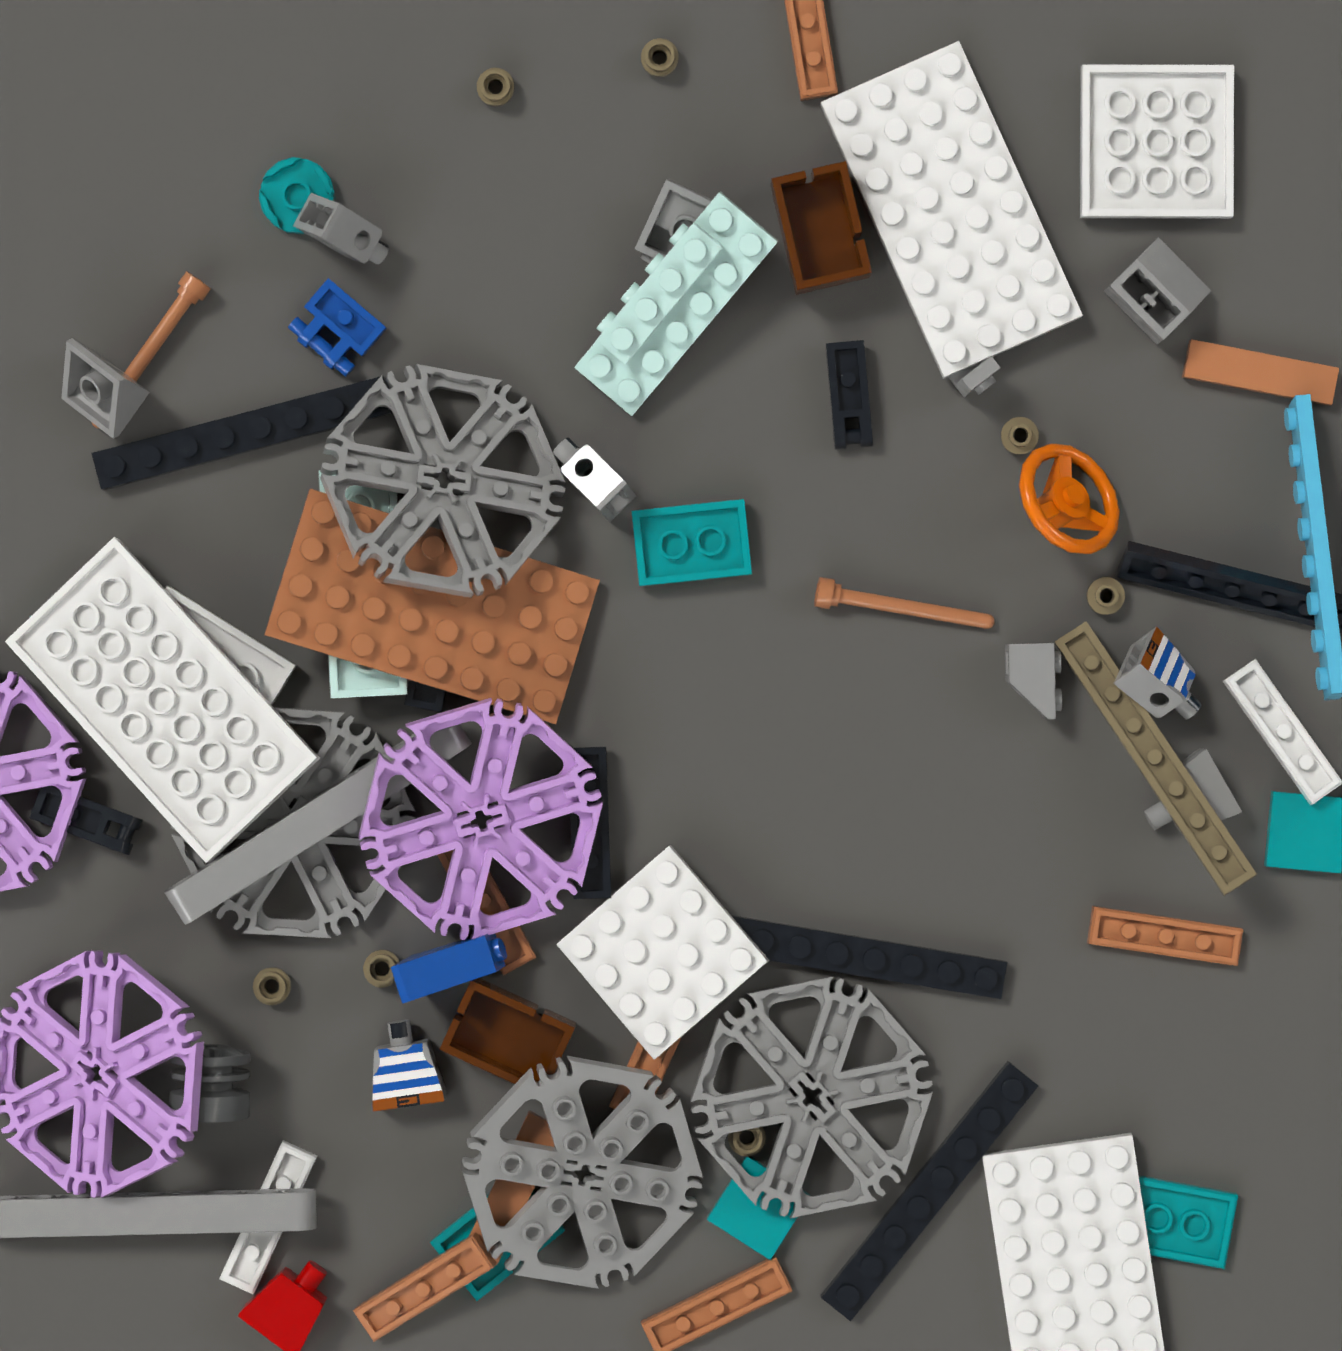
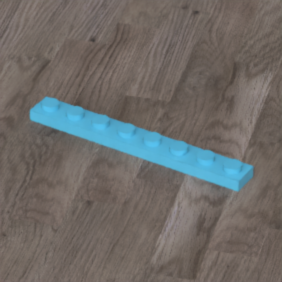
(1313, 531)

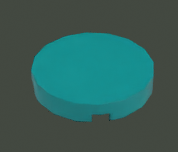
(288, 188)

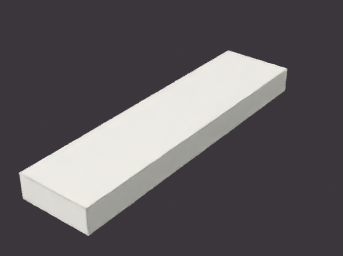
(1282, 732)
(255, 1249)

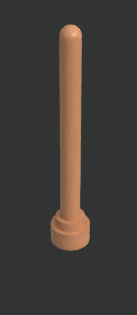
(190, 291)
(831, 594)

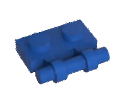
(343, 317)

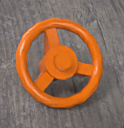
(1067, 501)

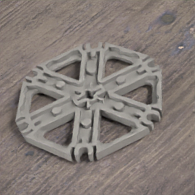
(462, 462)
(316, 864)
(845, 1088)
(573, 1147)

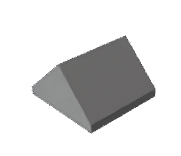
(99, 389)

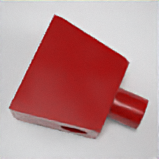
(287, 1306)

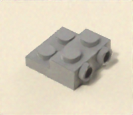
(672, 209)

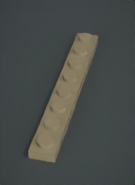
(1156, 761)

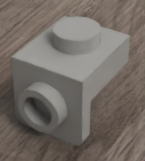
(977, 377)

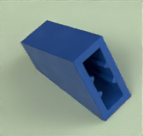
(448, 966)

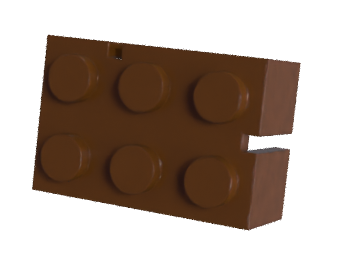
(819, 228)
(506, 1033)

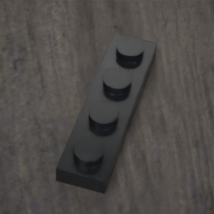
(598, 871)

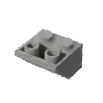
(1157, 291)

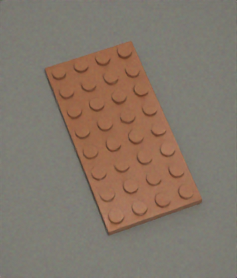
(495, 645)

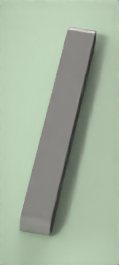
(293, 833)
(158, 1213)

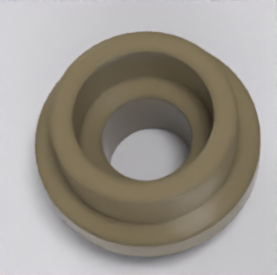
(653, 47)
(492, 75)
(1011, 444)
(1094, 600)
(372, 975)
(261, 991)
(750, 1148)

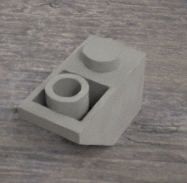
(1031, 673)

